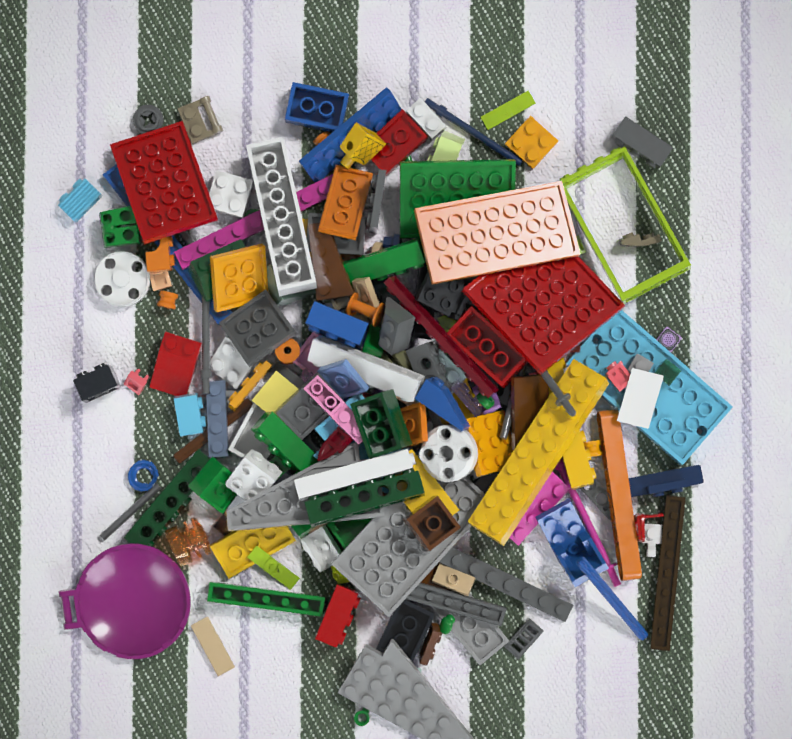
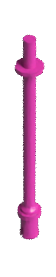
(560, 467)

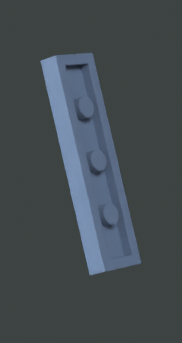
(217, 420)

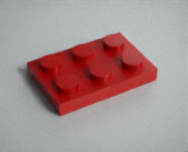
(401, 140)

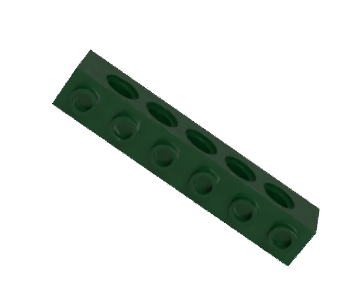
(318, 517)
(135, 534)

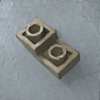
(632, 240)

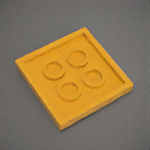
(238, 276)
(491, 449)

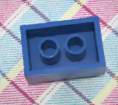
(316, 107)
(336, 325)

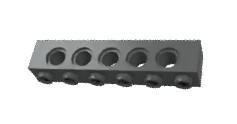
(417, 359)

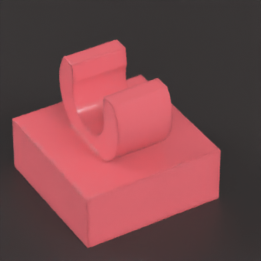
(136, 382)

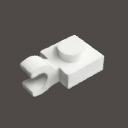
(653, 536)

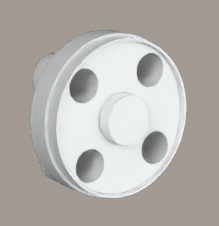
(122, 279)
(449, 453)

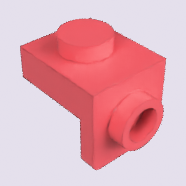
(618, 375)

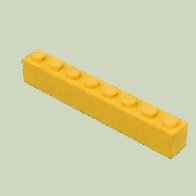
(575, 456)

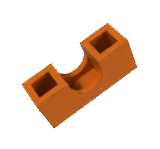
(161, 259)

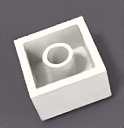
(230, 194)

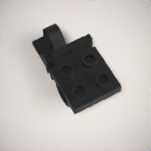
(444, 297)

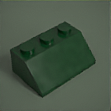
(201, 269)
(381, 424)

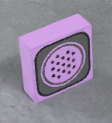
(669, 339)

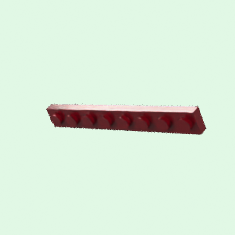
(436, 332)

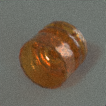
(188, 541)

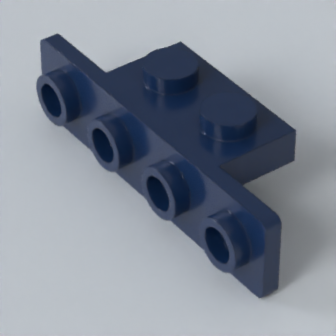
(666, 480)

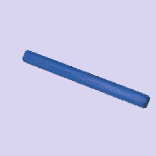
(611, 597)

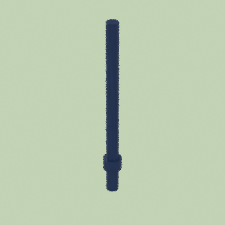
(442, 111)

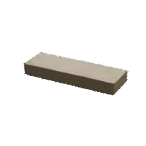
(213, 646)

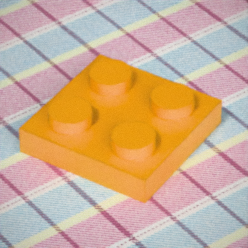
(531, 142)

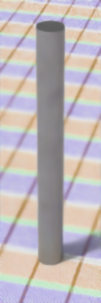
(130, 511)

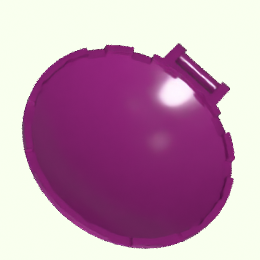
(130, 601)

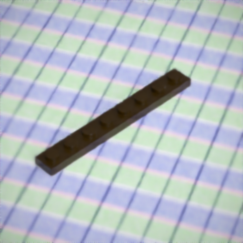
(667, 573)

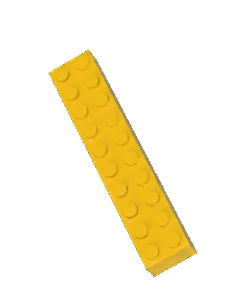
(537, 454)

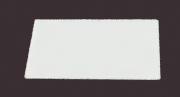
(640, 398)

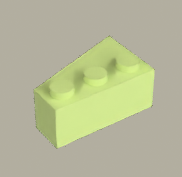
(447, 147)

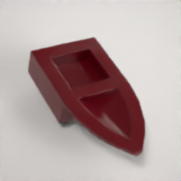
(335, 443)

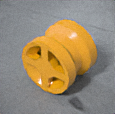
(594, 447)

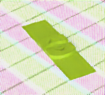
(508, 110)
(273, 567)

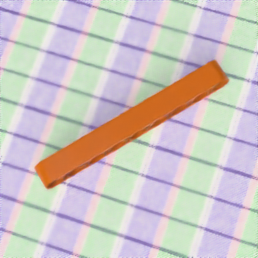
(620, 496)

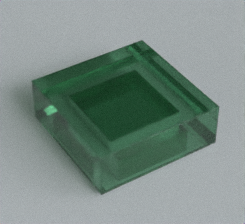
(669, 371)

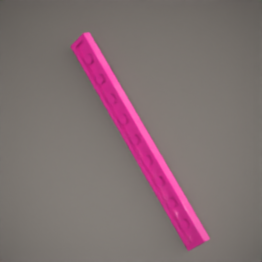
(248, 225)

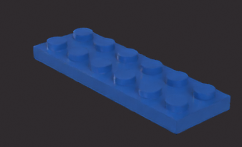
(328, 152)

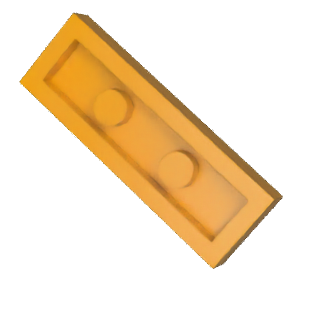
(248, 385)

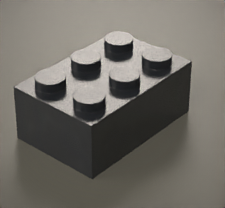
(407, 627)

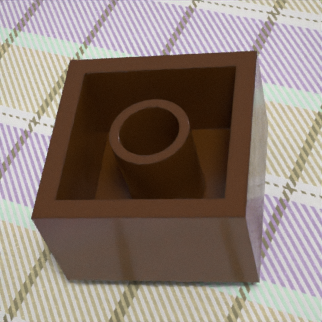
(431, 523)

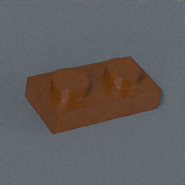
(427, 650)

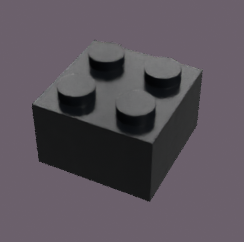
(96, 383)

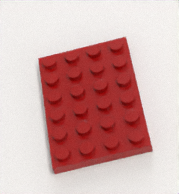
(163, 182)

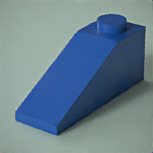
(441, 401)

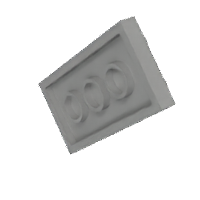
(476, 636)

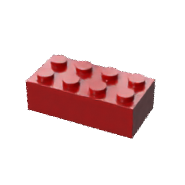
(487, 347)

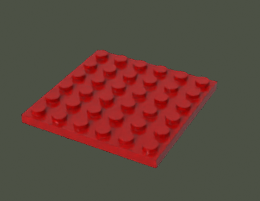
(545, 307)

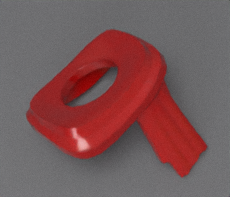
(639, 519)

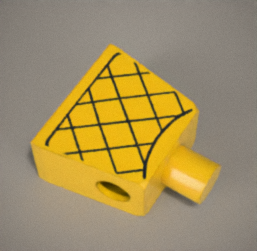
(360, 145)

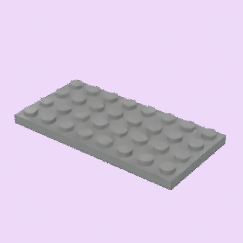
(388, 558)

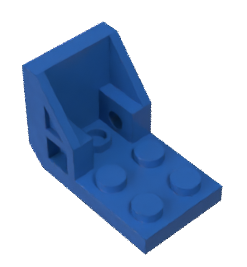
(570, 541)

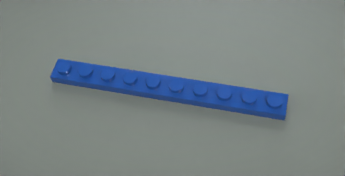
(114, 179)

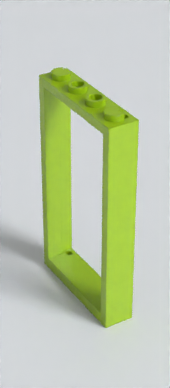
(599, 164)

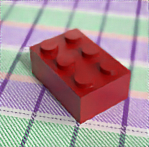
(338, 616)

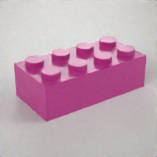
(547, 498)

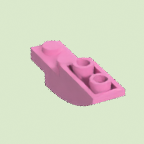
(334, 407)

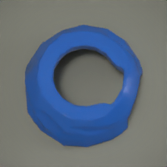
(132, 475)

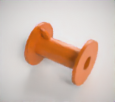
(365, 309)
(288, 358)

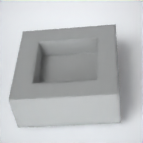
(641, 363)

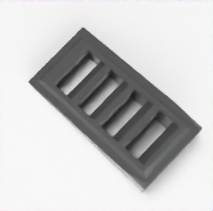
(532, 624)

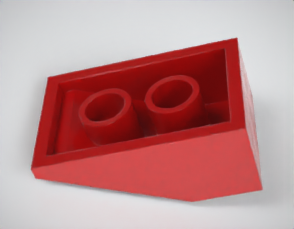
(175, 364)

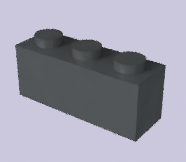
(641, 143)

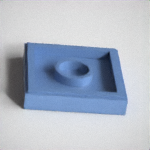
(343, 378)

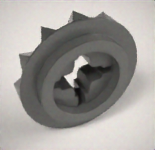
(146, 111)

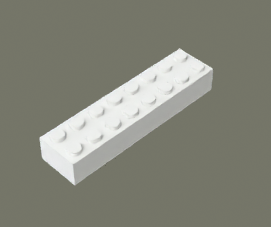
(281, 216)

